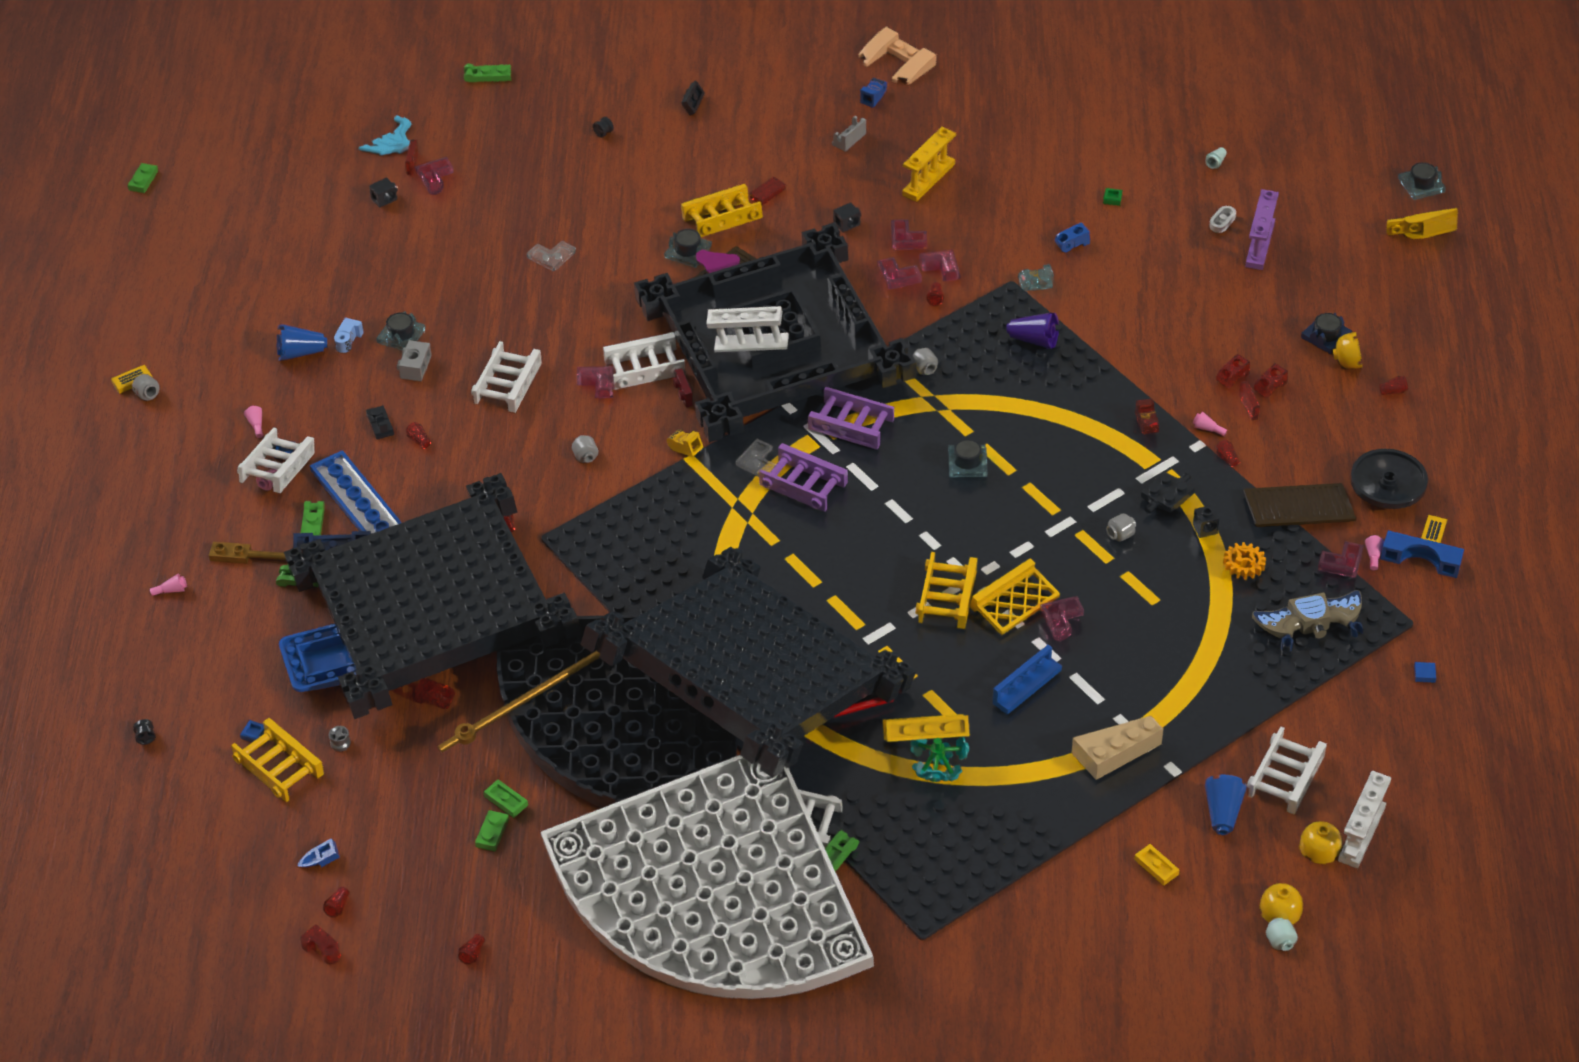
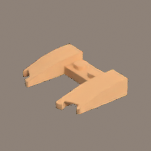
(916, 60)

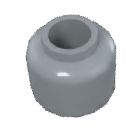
(925, 361)
(145, 387)
(584, 449)
(1121, 527)

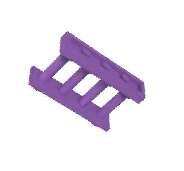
(1262, 229)
(848, 431)
(803, 462)

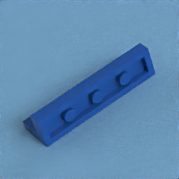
(1026, 680)

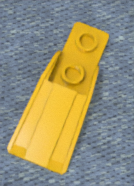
(1424, 224)

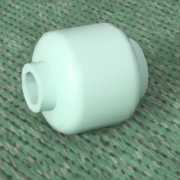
(1281, 934)

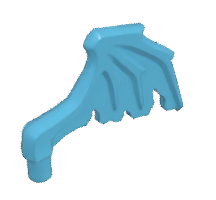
(390, 142)

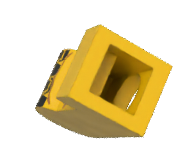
(683, 442)

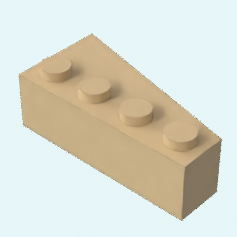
(1117, 745)

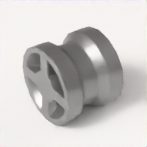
(335, 736)

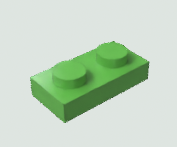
(142, 178)
(505, 798)
(492, 830)

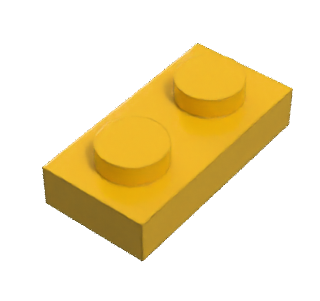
(1156, 864)

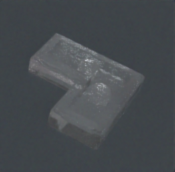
(552, 258)
(754, 458)

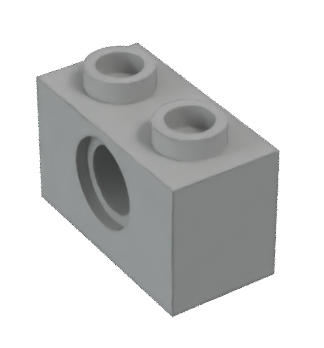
(414, 360)

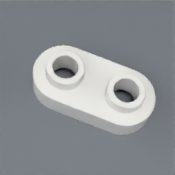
(1222, 219)

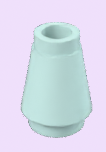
(1215, 158)

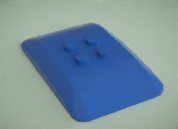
(315, 658)

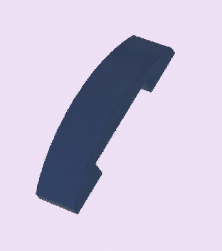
(328, 541)

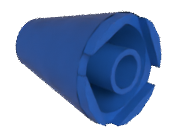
(298, 342)
(1224, 801)

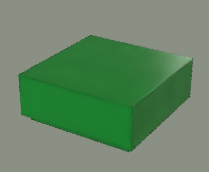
(1112, 196)

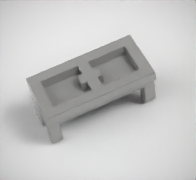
(850, 135)

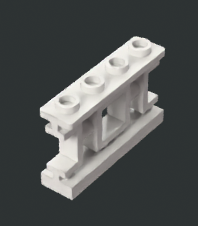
(1364, 819)

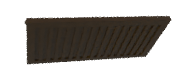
(1299, 505)

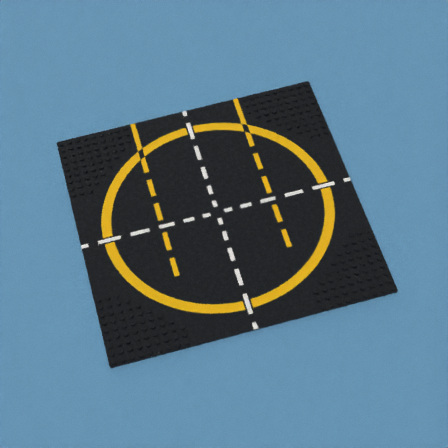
(1064, 456)

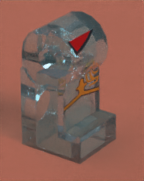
(1036, 279)

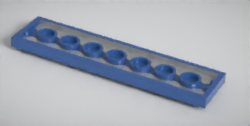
(353, 493)

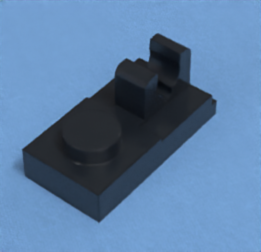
(692, 98)
(379, 422)

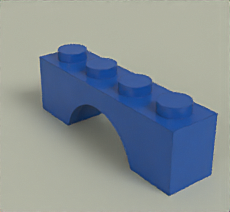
(1444, 557)

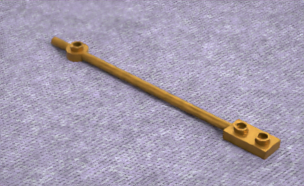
(239, 553)
(468, 737)

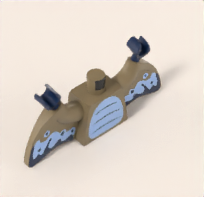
(1311, 615)

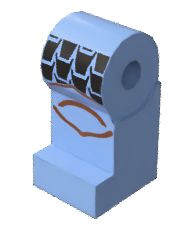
(347, 333)

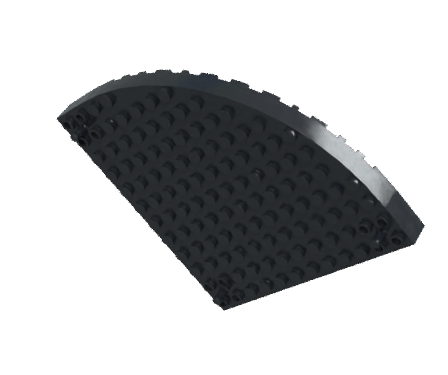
(607, 725)

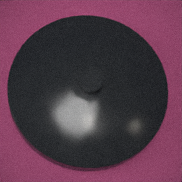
(1389, 478)

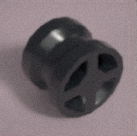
(603, 127)
(144, 731)

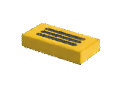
(124, 381)
(1434, 528)

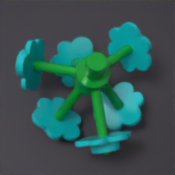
(938, 753)

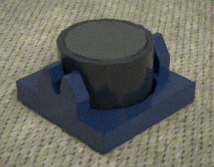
(1325, 331)

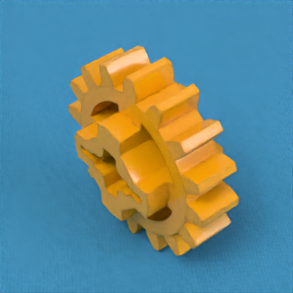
(1244, 560)

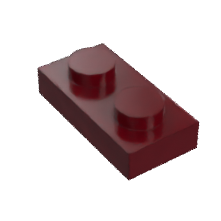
(684, 390)

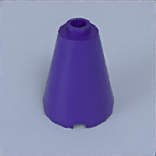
(1035, 329)

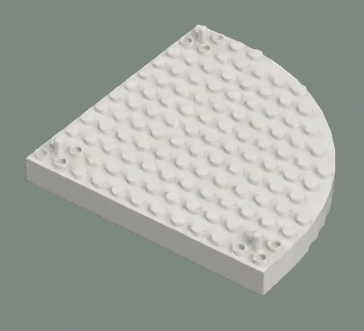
(713, 885)

